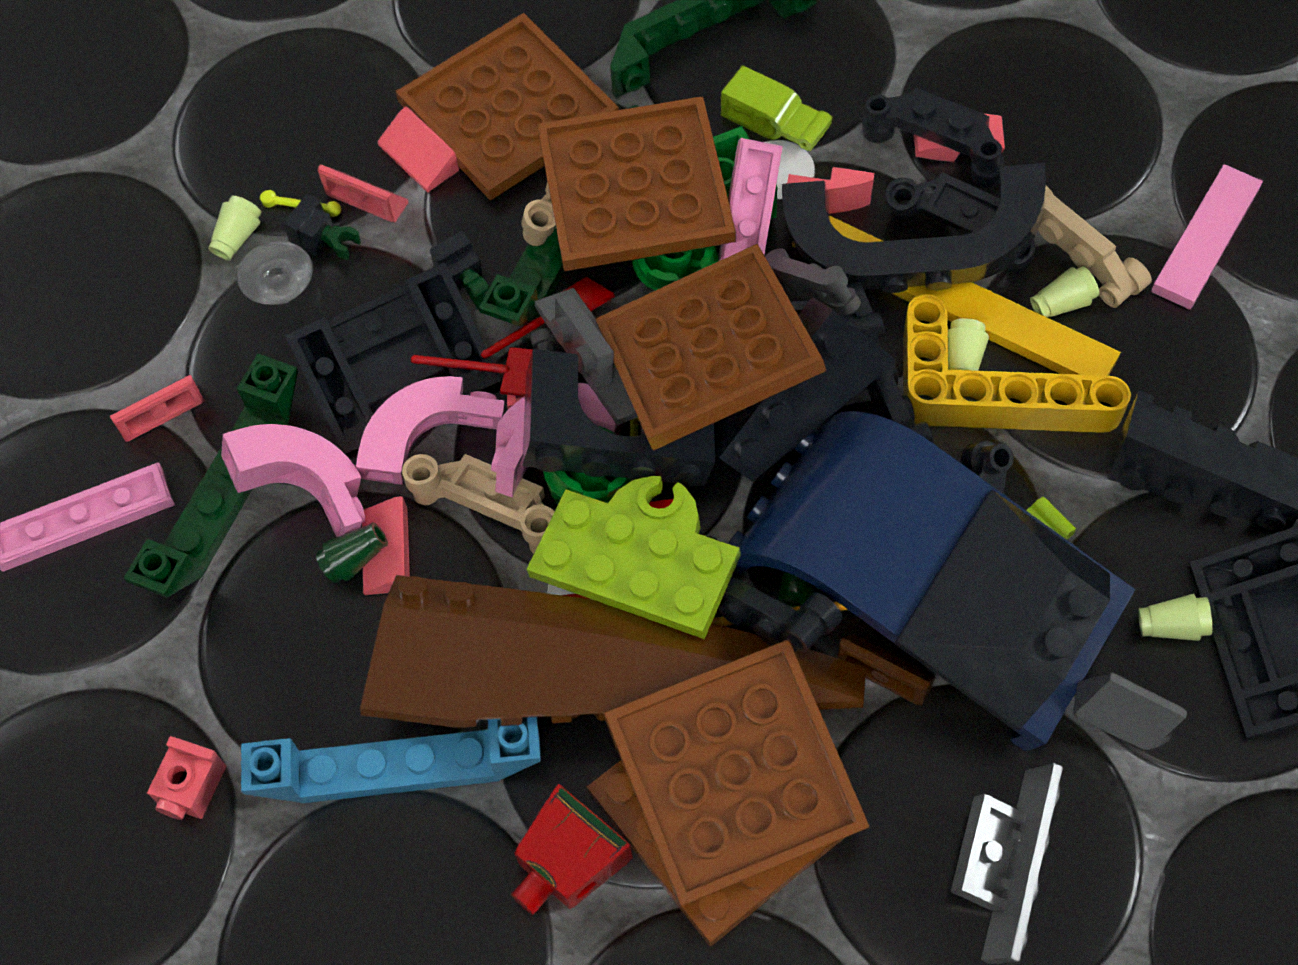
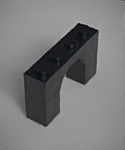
(566, 440)

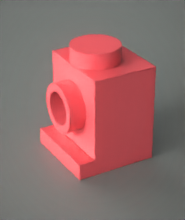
(194, 794)

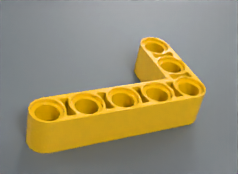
(995, 388)

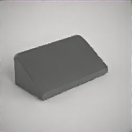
(1126, 710)

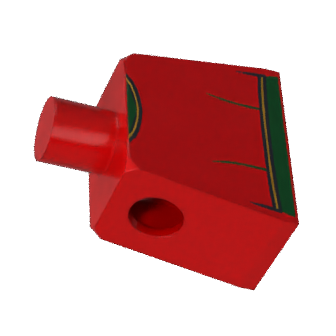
(567, 853)

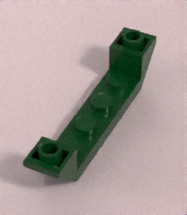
(670, 24)
(530, 281)
(214, 506)

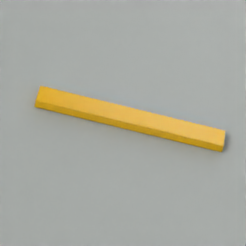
(1012, 324)

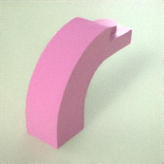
(412, 413)
(510, 432)
(300, 458)

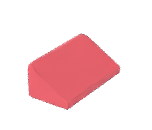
(418, 150)
(362, 194)
(157, 408)
(394, 558)

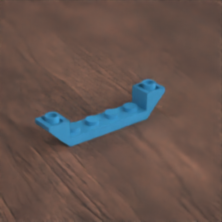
(377, 768)

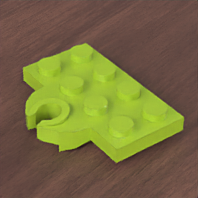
(637, 555)

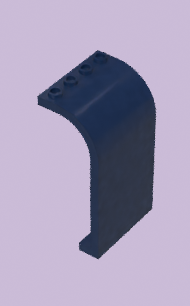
(873, 522)

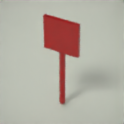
(588, 290)
(514, 370)

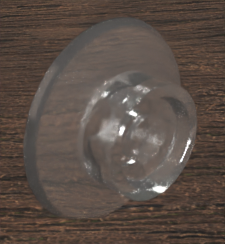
(270, 262)

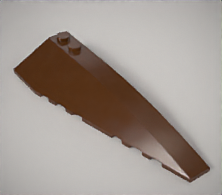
(509, 654)

